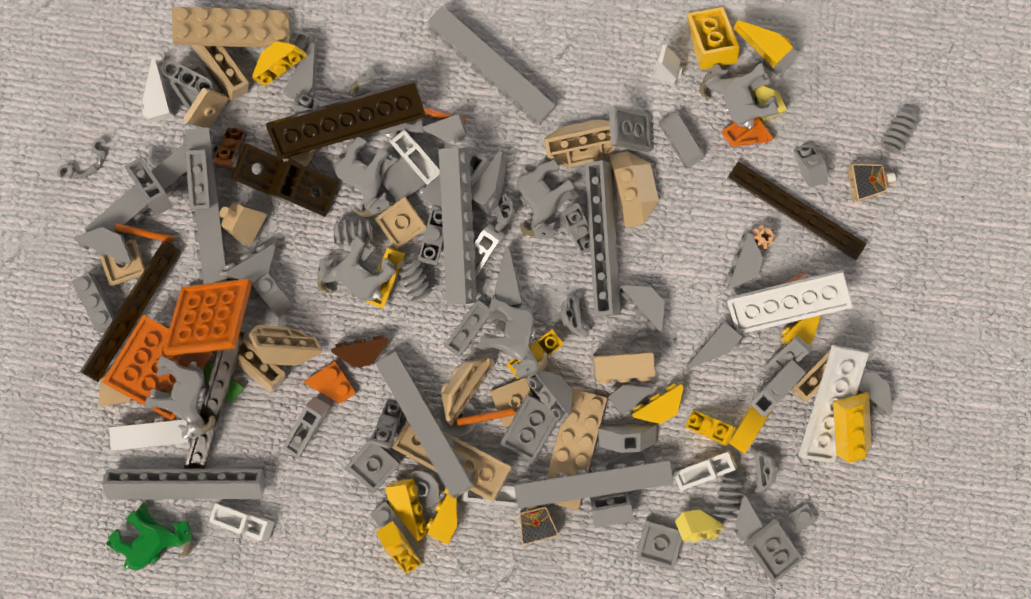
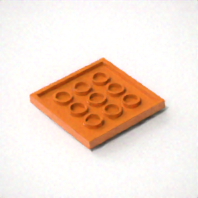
(208, 317)
(136, 366)

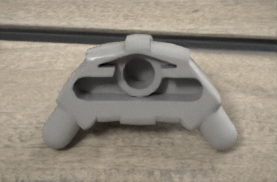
(504, 211)
(571, 314)
(765, 470)

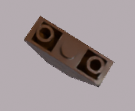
(230, 148)
(362, 352)

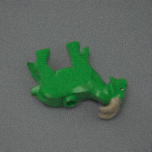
(151, 541)

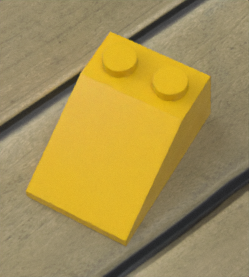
(712, 38)

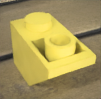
(761, 97)
(698, 525)

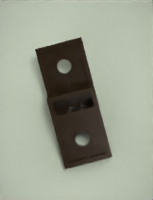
(285, 180)

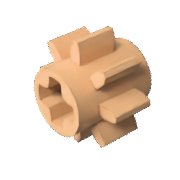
(763, 232)

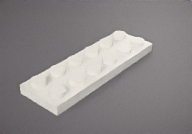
(789, 302)
(838, 382)

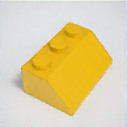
(852, 427)

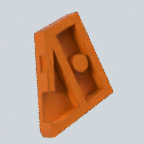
(742, 136)
(332, 383)

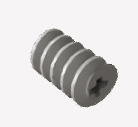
(898, 131)
(350, 232)
(416, 279)
(728, 498)

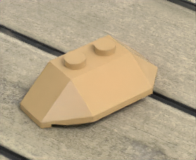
(580, 143)
(634, 187)
(283, 345)
(463, 386)

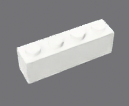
(147, 434)

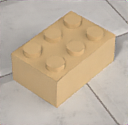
(623, 367)

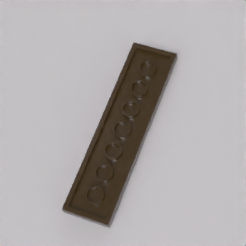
(346, 119)

